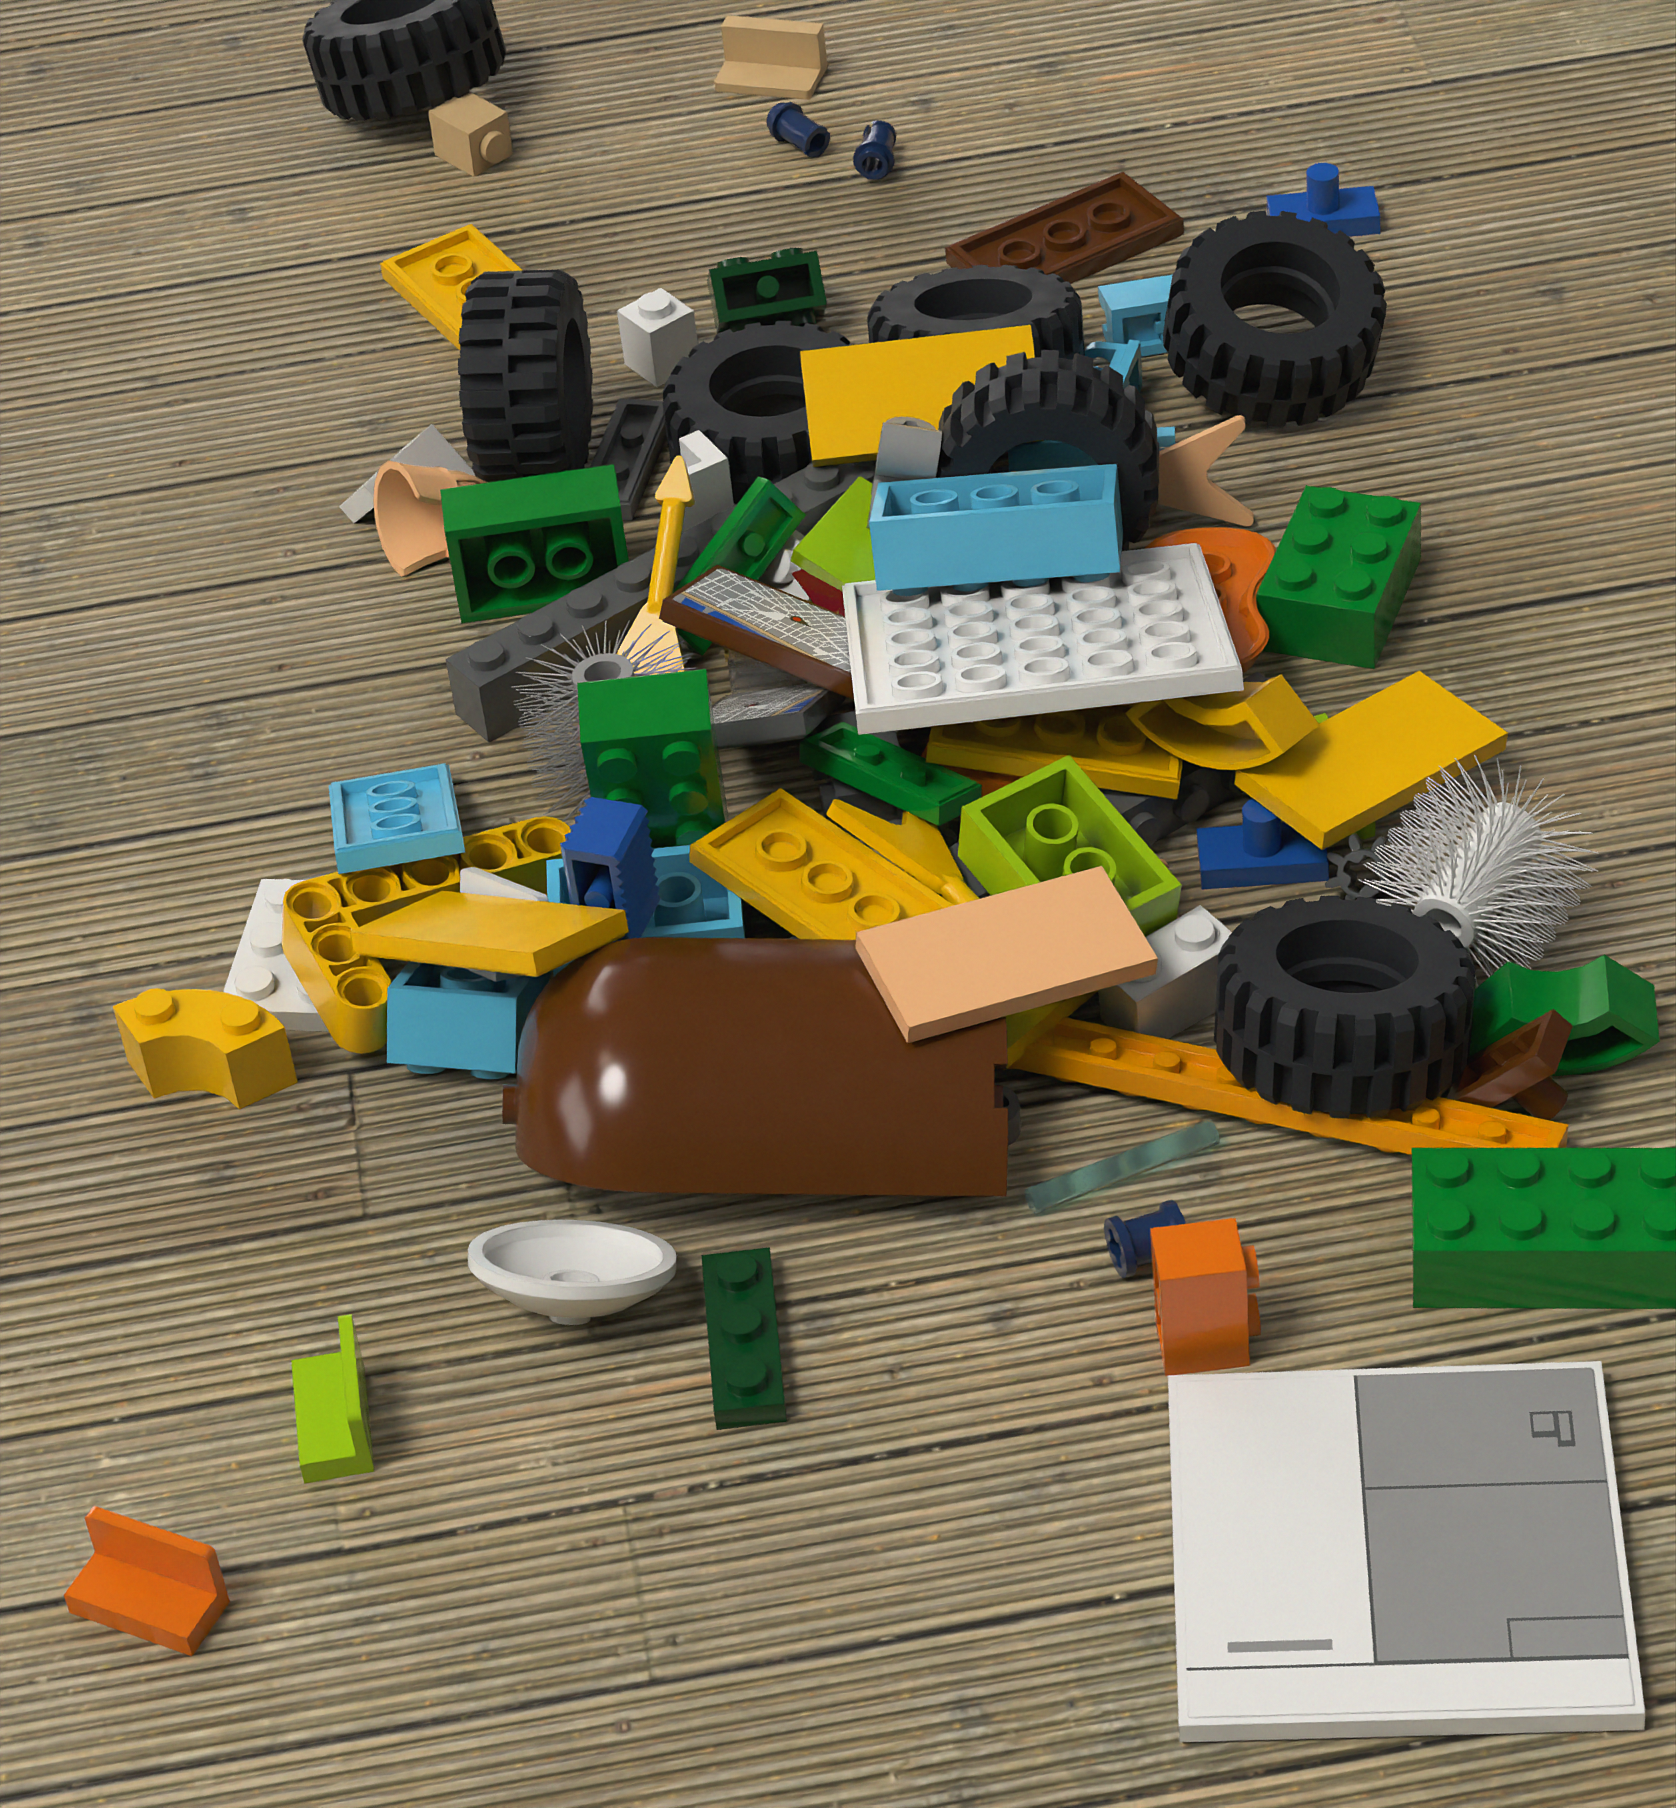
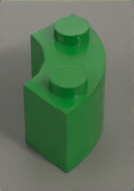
(1603, 1001)

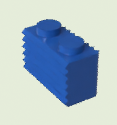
(612, 862)

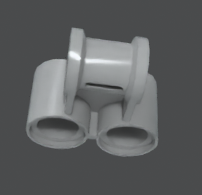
(906, 452)

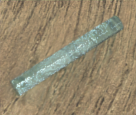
(1122, 1166)

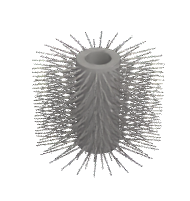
(594, 668)

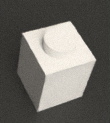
(656, 334)

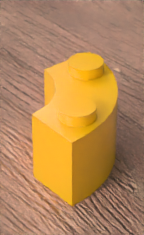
(1228, 727)
(205, 1044)

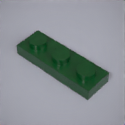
(743, 1339)

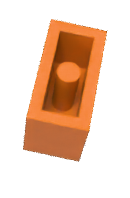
(1203, 1296)

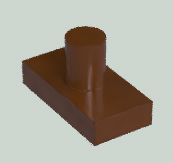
(1519, 1069)

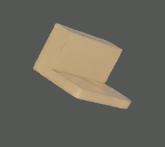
(771, 57)

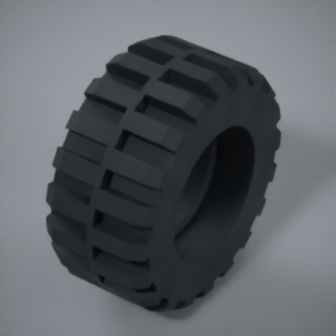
(400, 54)
(1285, 266)
(979, 301)
(525, 374)
(747, 399)
(1056, 403)
(1344, 1006)

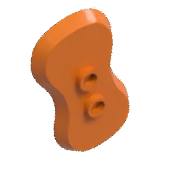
(1237, 567)

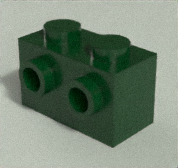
(767, 290)

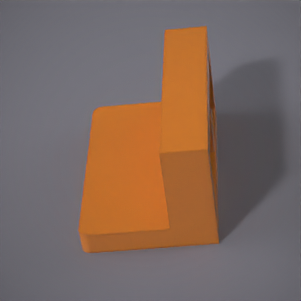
(148, 1583)

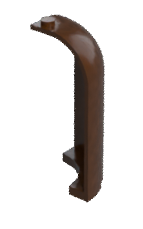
(750, 1077)

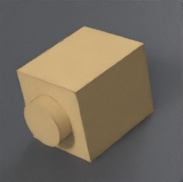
(470, 133)

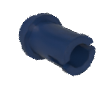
(790, 124)
(875, 154)

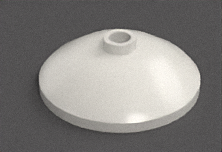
(571, 1267)

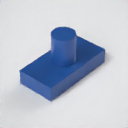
(1345, 209)
(1258, 853)

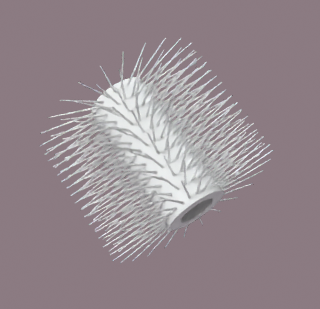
(1482, 869)

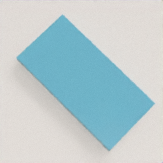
(395, 818)

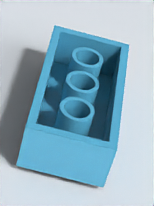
(997, 529)

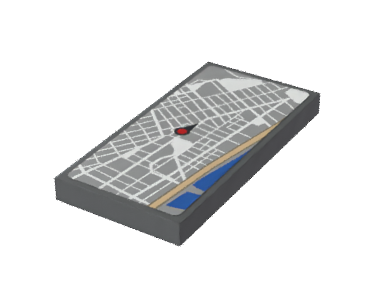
(772, 714)

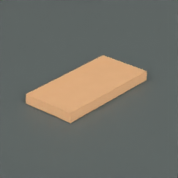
(1005, 954)

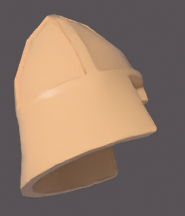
(411, 512)

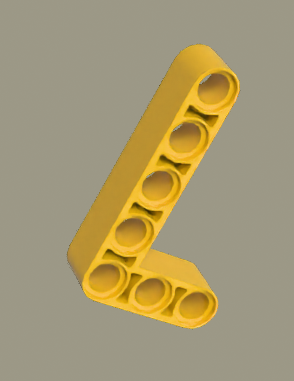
(322, 910)

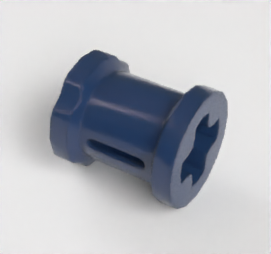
(1131, 1239)

